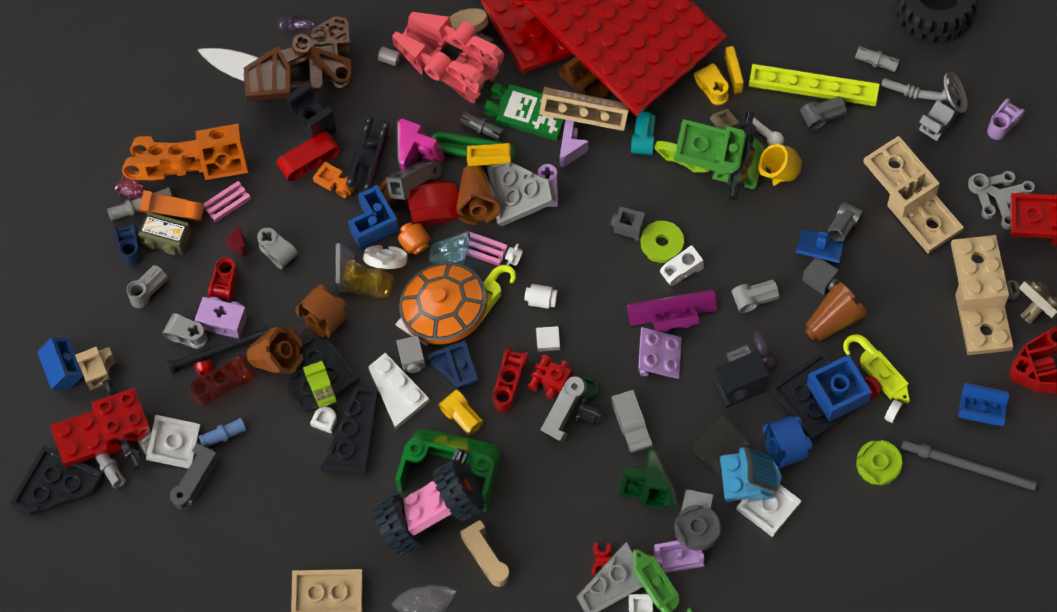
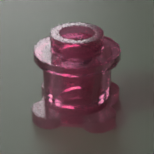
(129, 188)

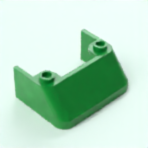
(482, 456)

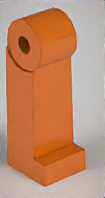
(171, 206)

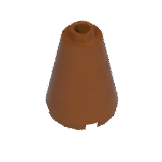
(476, 197)
(834, 313)

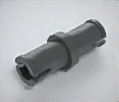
(481, 126)

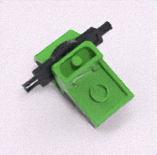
(727, 152)

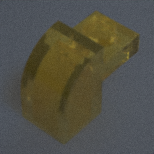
(367, 282)

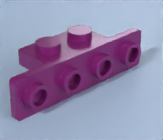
(673, 310)

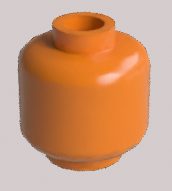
(414, 238)

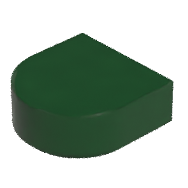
(593, 388)

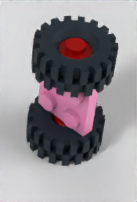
(406, 518)

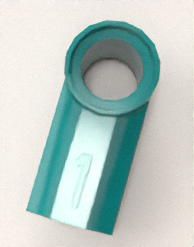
(643, 138)

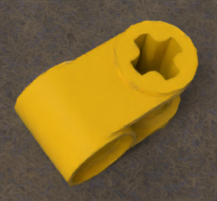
(713, 84)

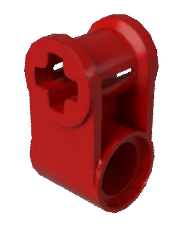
(223, 284)

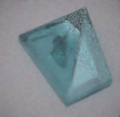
(450, 250)

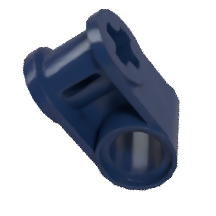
(128, 240)

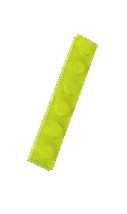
(813, 84)

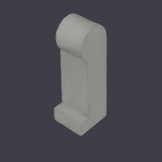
(563, 407)

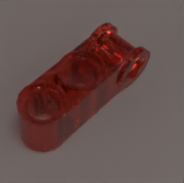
(234, 371)

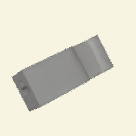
(631, 421)

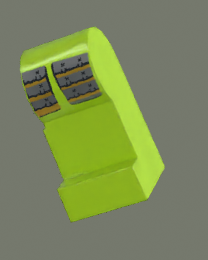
(320, 384)

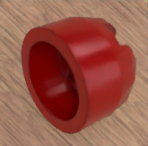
(204, 367)

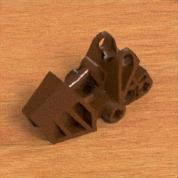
(270, 74)

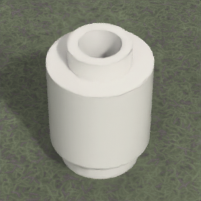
(541, 296)

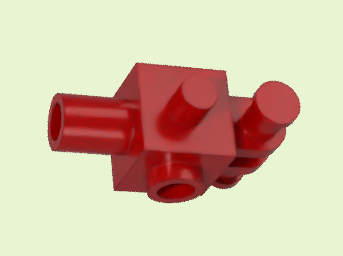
(551, 377)

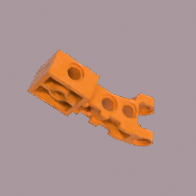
(215, 152)

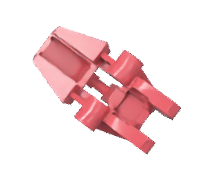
(427, 38)

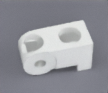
(682, 266)

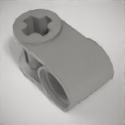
(278, 249)
(185, 332)

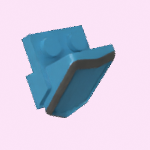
(749, 476)

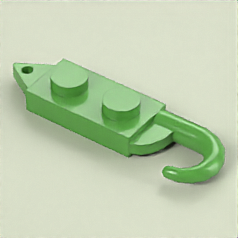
(655, 582)

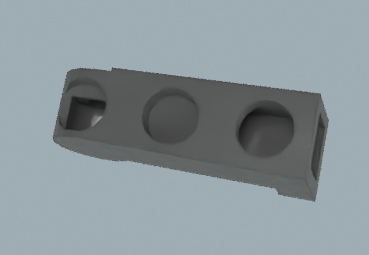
(411, 177)
(195, 477)

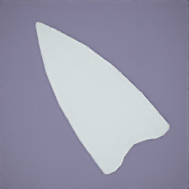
(228, 60)

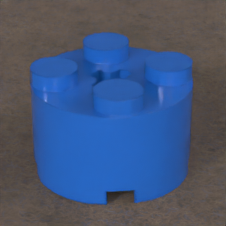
(786, 441)

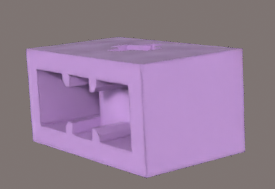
(232, 316)

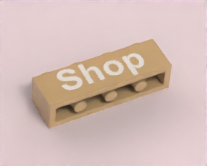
(583, 109)

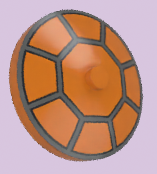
(443, 303)

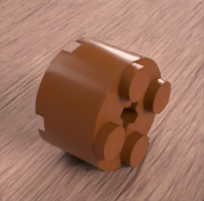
(322, 311)

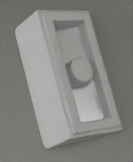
(342, 255)

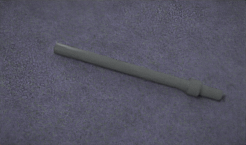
(925, 451)

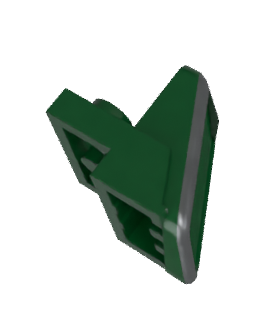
(649, 484)

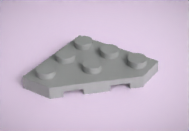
(519, 191)

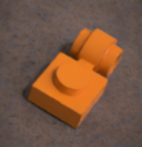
(329, 177)

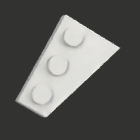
(397, 390)

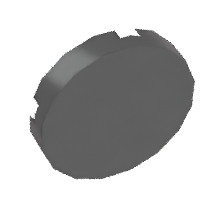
(697, 528)

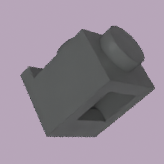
(628, 216)

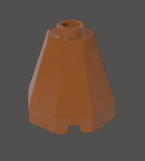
(276, 351)

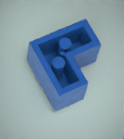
(376, 221)

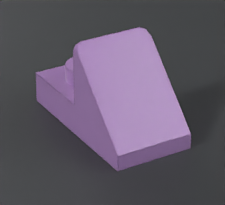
(571, 146)

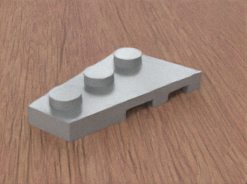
(611, 582)

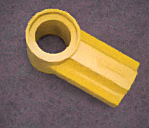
(457, 408)

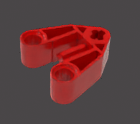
(1026, 360)

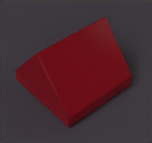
(236, 242)

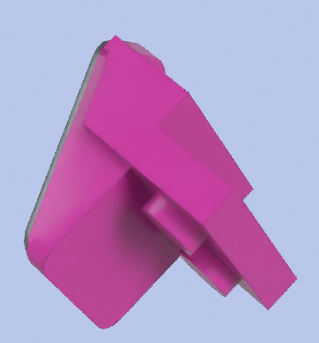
(414, 144)

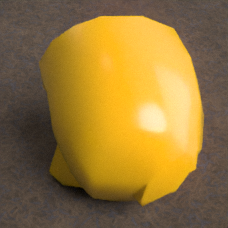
(782, 162)

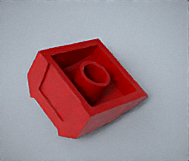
(433, 203)

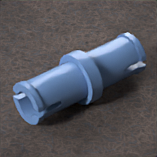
(222, 433)

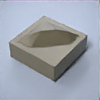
(723, 119)

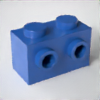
(60, 363)

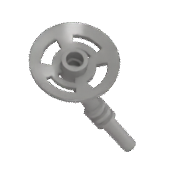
(952, 92)

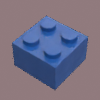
(838, 388)

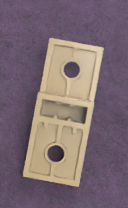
(913, 194)
(981, 295)

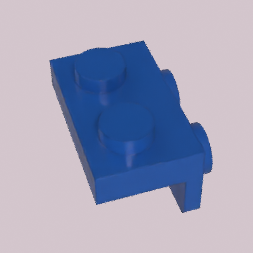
(983, 404)

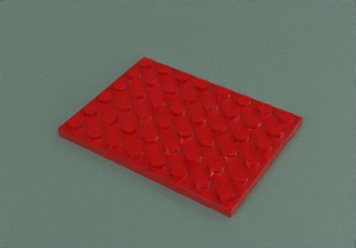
(632, 44)

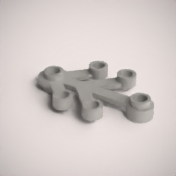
(1001, 195)

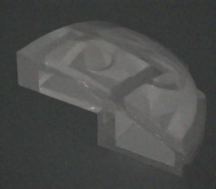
(424, 599)

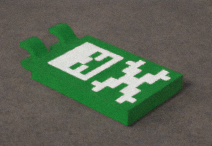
(520, 110)

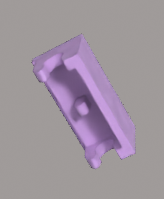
(675, 557)

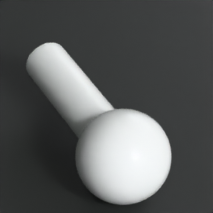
(772, 137)

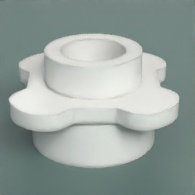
(513, 255)

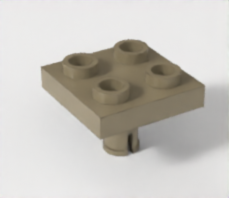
(1041, 301)

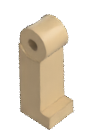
(494, 570)

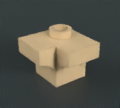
(95, 365)

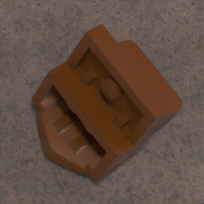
(582, 79)

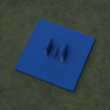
(819, 246)

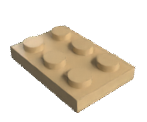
(327, 590)

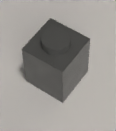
(820, 275)

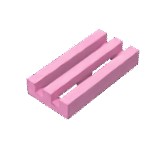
(224, 198)
(489, 242)

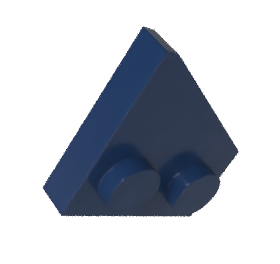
(455, 365)

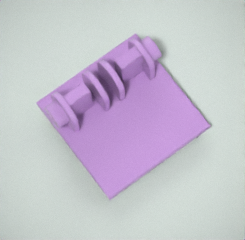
(659, 353)

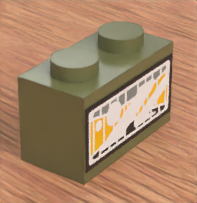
(164, 234)

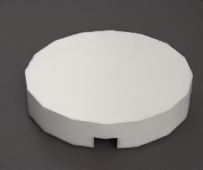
(385, 258)

